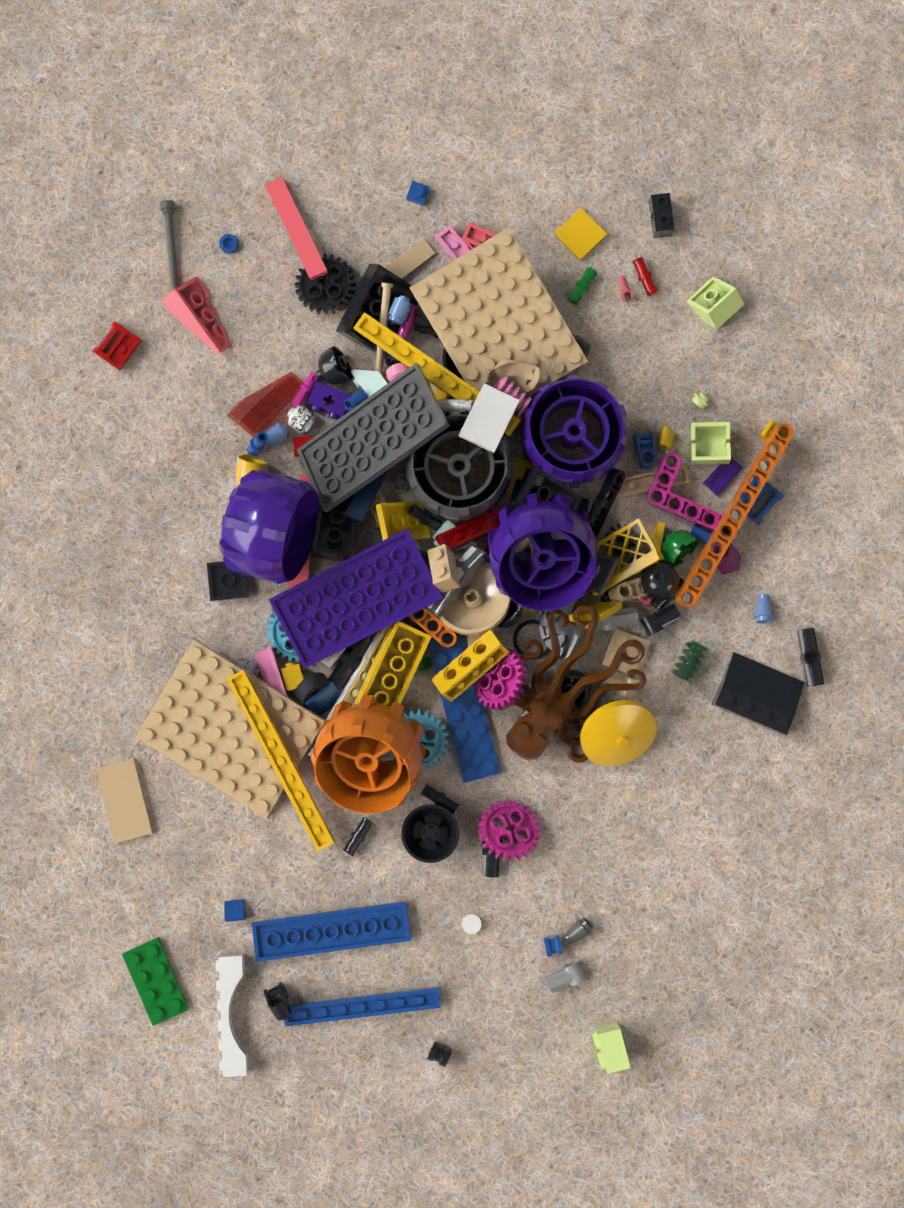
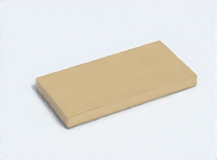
(124, 800)

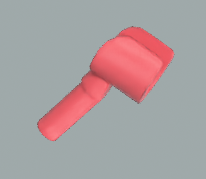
(624, 288)

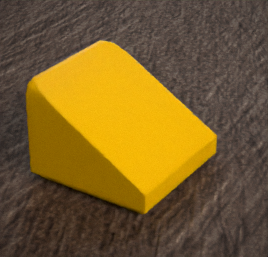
(666, 438)

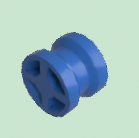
(553, 945)

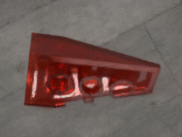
(263, 406)

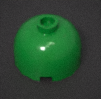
(677, 546)

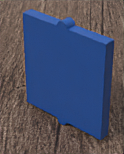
(324, 699)

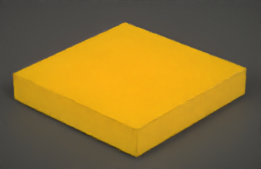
(580, 234)
(604, 610)

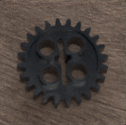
(343, 283)

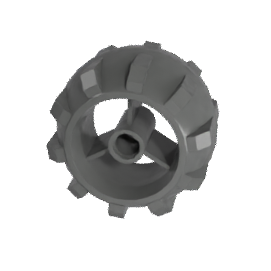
(463, 506)

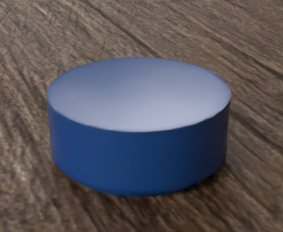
(229, 244)

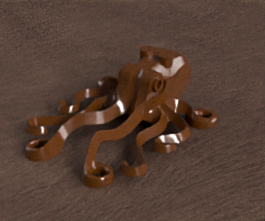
(548, 709)

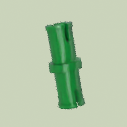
(582, 286)

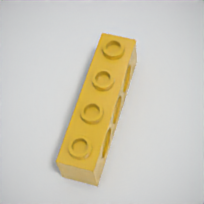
(470, 665)

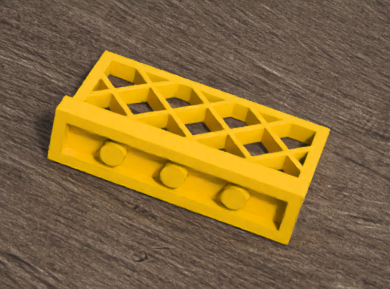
(637, 565)

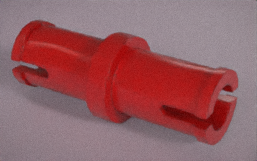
(644, 276)

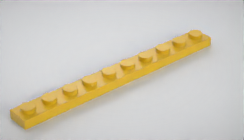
(410, 355)
(281, 760)

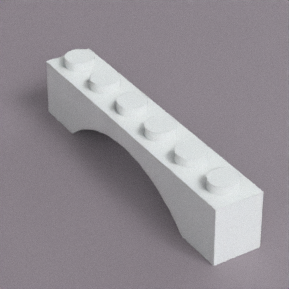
(234, 1055)

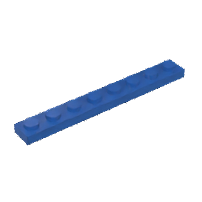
(363, 1006)

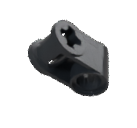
(278, 1001)

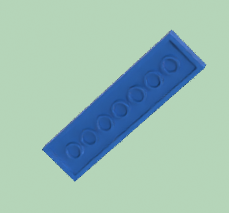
(331, 931)

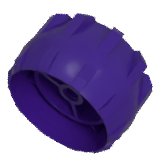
(587, 396)
(269, 526)
(555, 569)

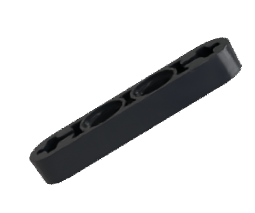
(612, 484)

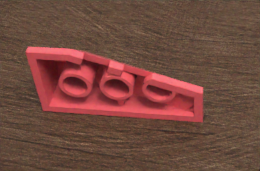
(191, 307)

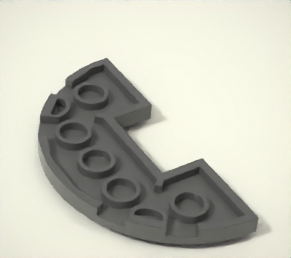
(571, 635)

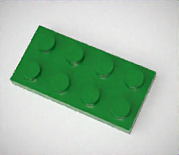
(155, 981)

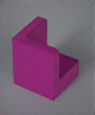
(730, 561)

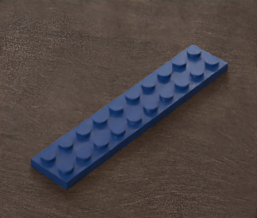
(465, 716)

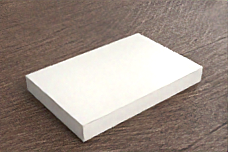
(488, 418)

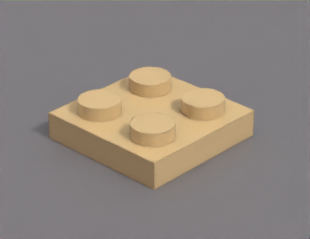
(618, 638)

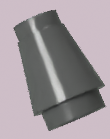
(578, 930)

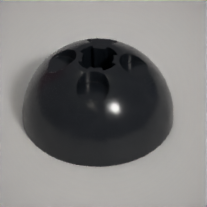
(428, 847)

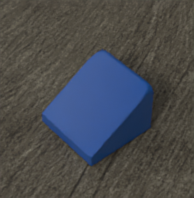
(234, 910)

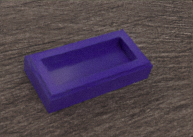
(722, 476)

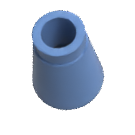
(763, 610)

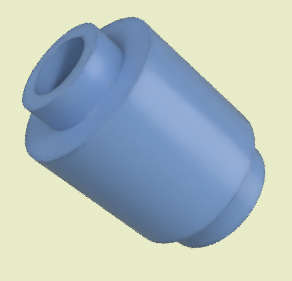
(399, 310)
(276, 434)

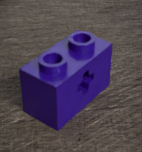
(323, 392)

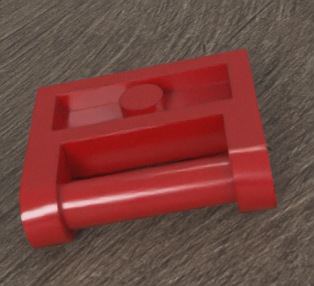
(122, 348)

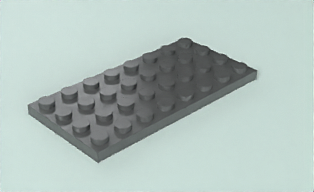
(372, 437)

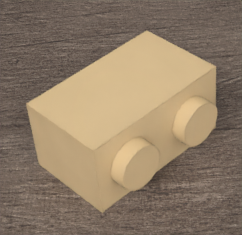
(443, 568)

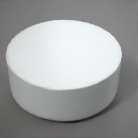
(471, 923)

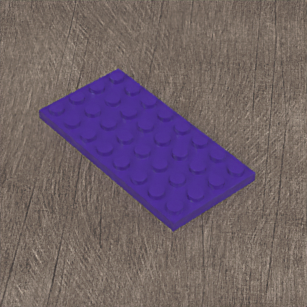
(355, 598)

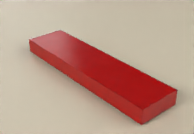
(470, 530)

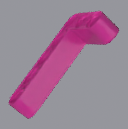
(683, 504)

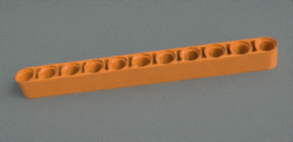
(742, 509)

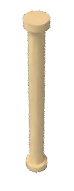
(383, 320)

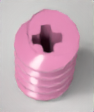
(507, 388)

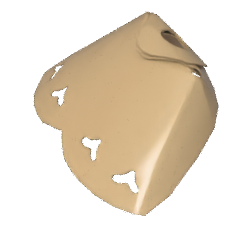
(517, 372)

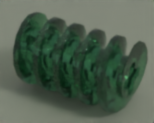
(689, 661)

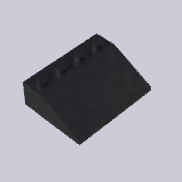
(369, 299)
(759, 694)

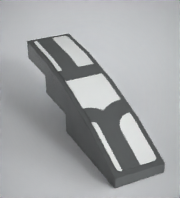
(467, 567)

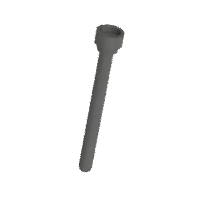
(168, 208)

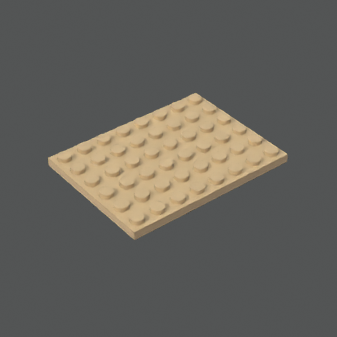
(497, 309)
(209, 734)

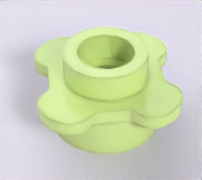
(701, 400)

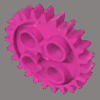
(502, 682)
(493, 834)

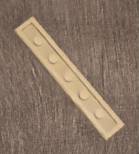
(405, 264)

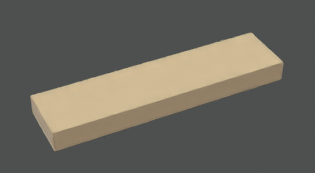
(641, 482)

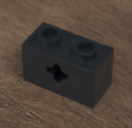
(661, 215)

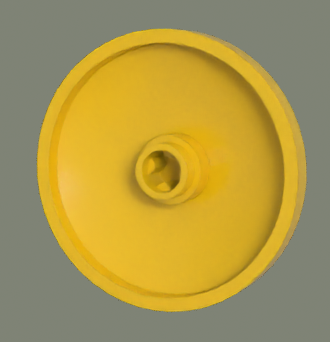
(618, 733)

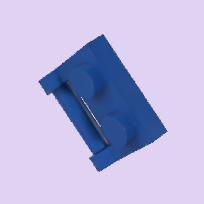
(776, 495)

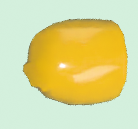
(247, 463)

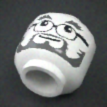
(301, 419)

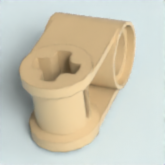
(630, 590)

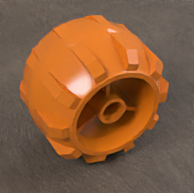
(350, 754)

